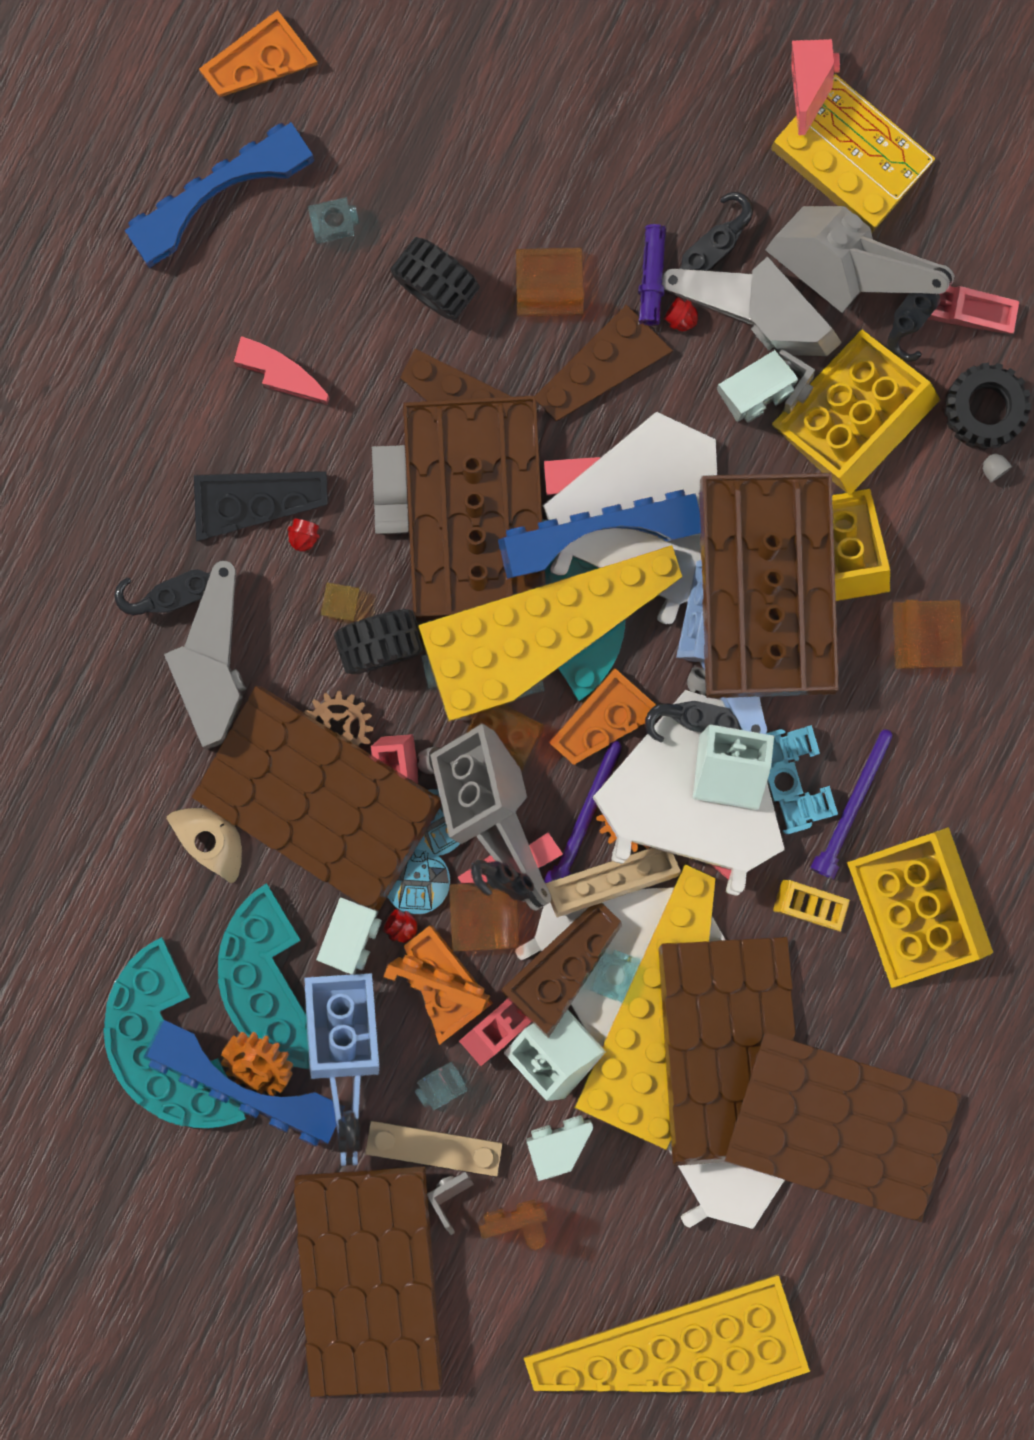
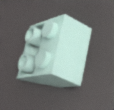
(757, 386)
(732, 766)
(348, 936)
(555, 1062)
(558, 1149)

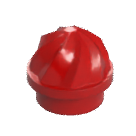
(682, 315)
(303, 534)
(400, 926)

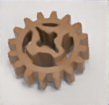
(353, 713)

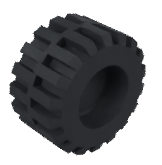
(435, 278)
(1004, 383)
(379, 641)

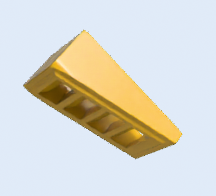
(784, 899)

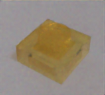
(340, 602)

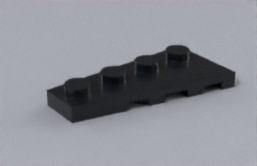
(249, 499)

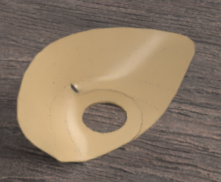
(227, 853)

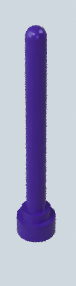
(585, 816)
(827, 861)

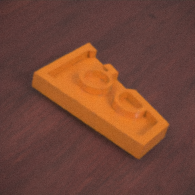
(258, 57)
(605, 716)
(435, 953)
(421, 978)

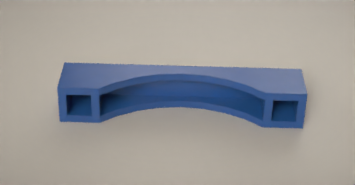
(275, 157)
(666, 520)
(180, 1053)

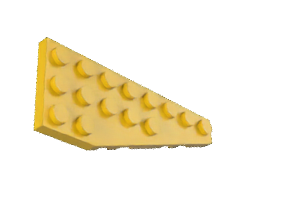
(515, 642)
(631, 1077)
(709, 1345)

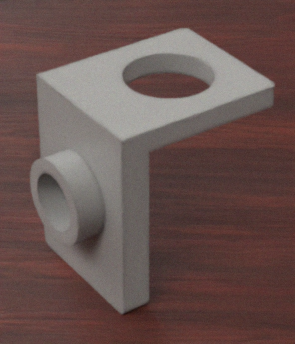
(803, 388)
(445, 1190)

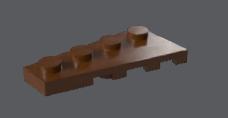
(603, 363)
(439, 381)
(558, 973)

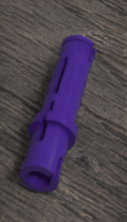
(651, 287)

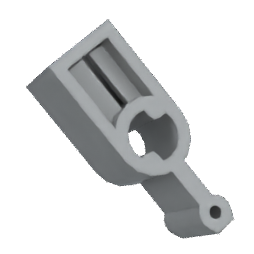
(390, 489)

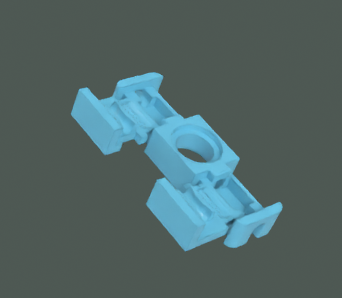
(795, 808)

